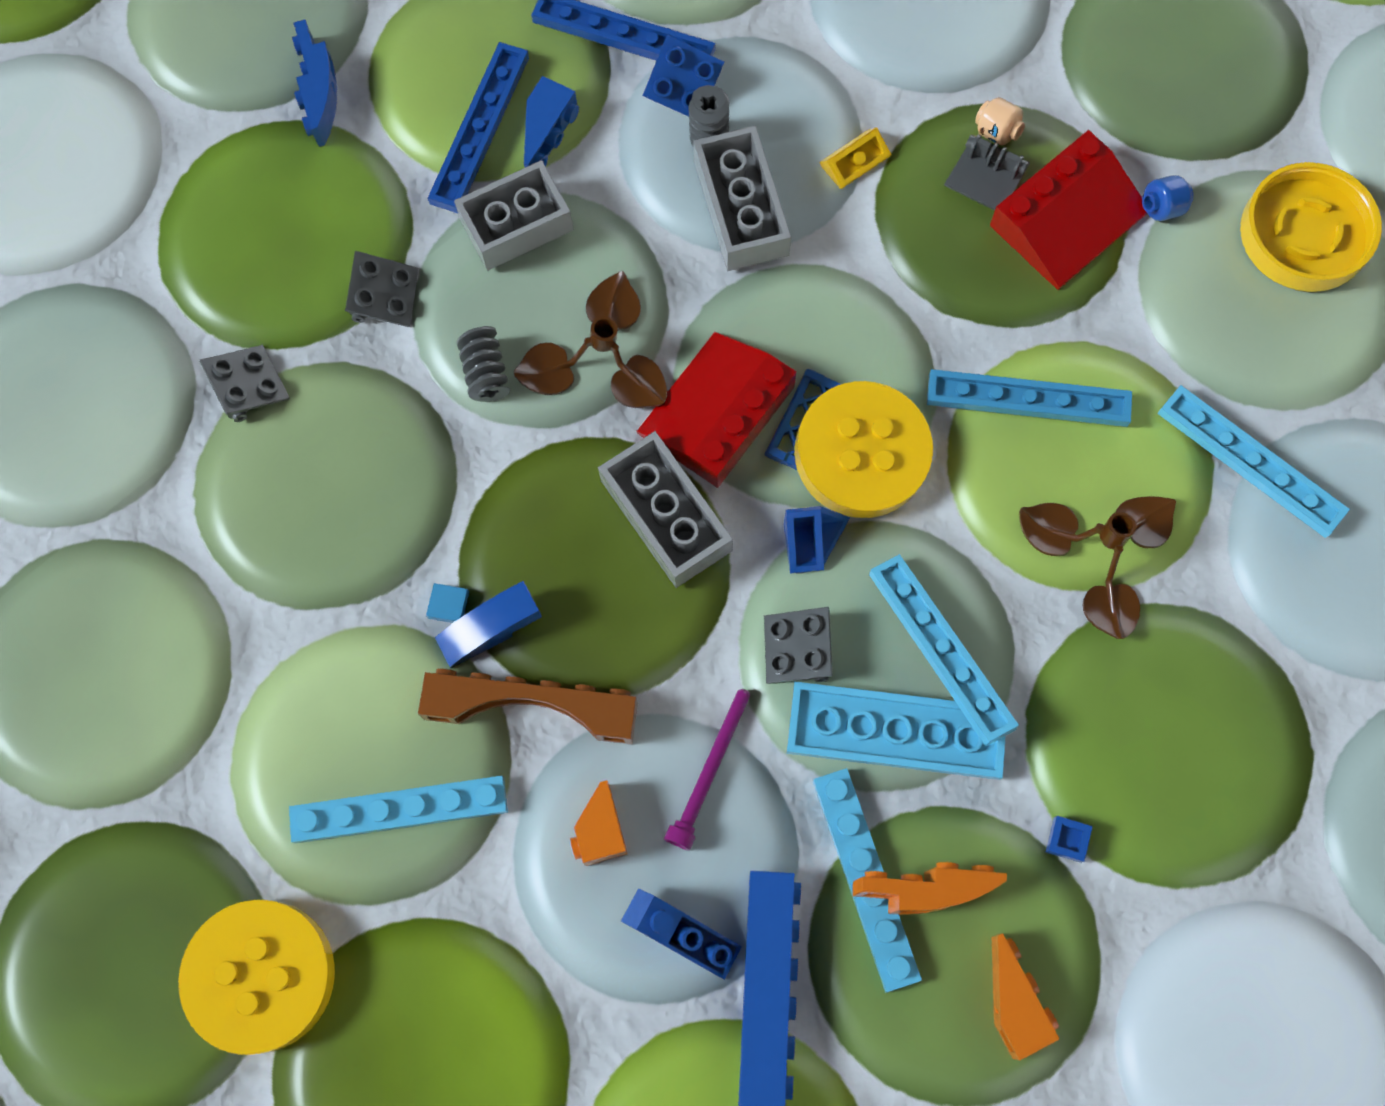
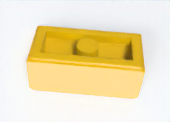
(856, 158)

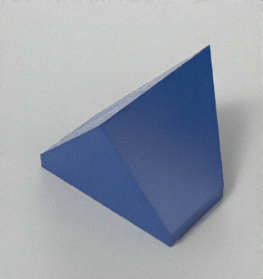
(811, 536)

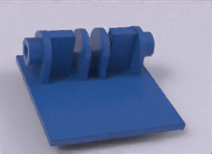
(680, 72)

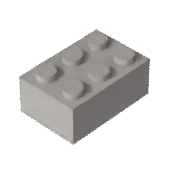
(514, 215)

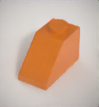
(598, 829)

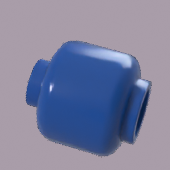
(1167, 198)

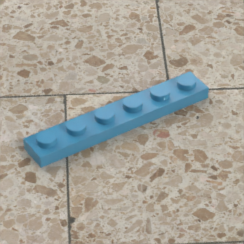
(1029, 398)

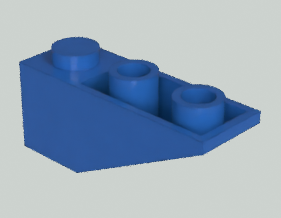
(547, 116)
(681, 933)

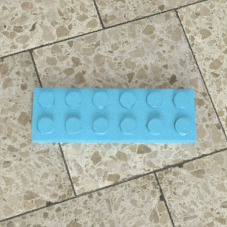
(889, 731)

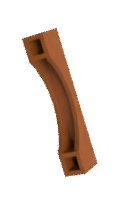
(457, 698)

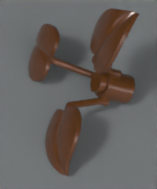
(609, 308)
(1143, 519)

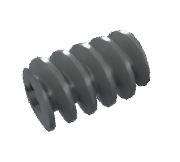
(708, 112)
(482, 364)

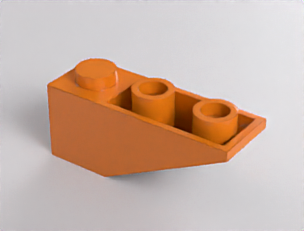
(1017, 1010)

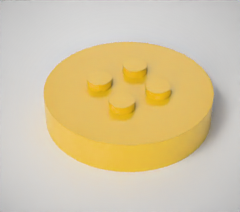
(1310, 226)
(863, 449)
(256, 977)

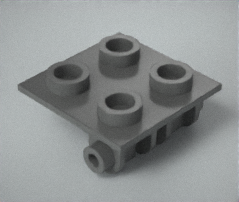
(986, 172)
(381, 290)
(244, 381)
(798, 646)

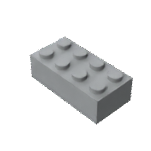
(741, 198)
(665, 509)

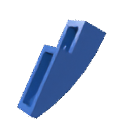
(488, 624)

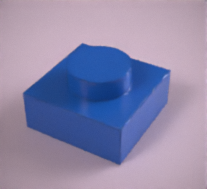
(1069, 839)

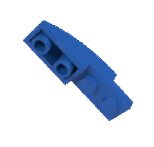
(317, 84)

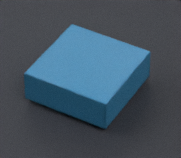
(447, 603)

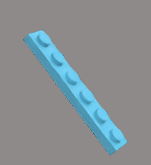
(1253, 461)
(943, 650)
(398, 809)
(857, 856)

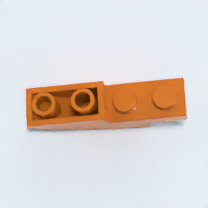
(941, 889)

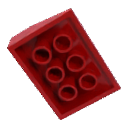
(1070, 210)
(720, 406)

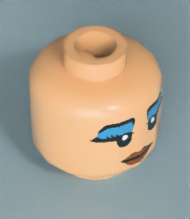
(1000, 121)

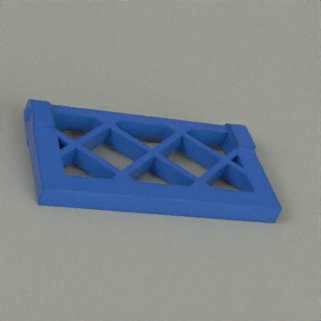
(798, 400)

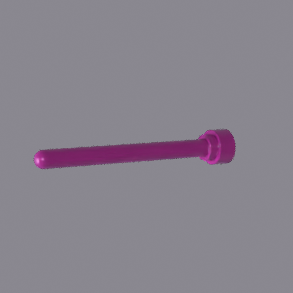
(682, 831)

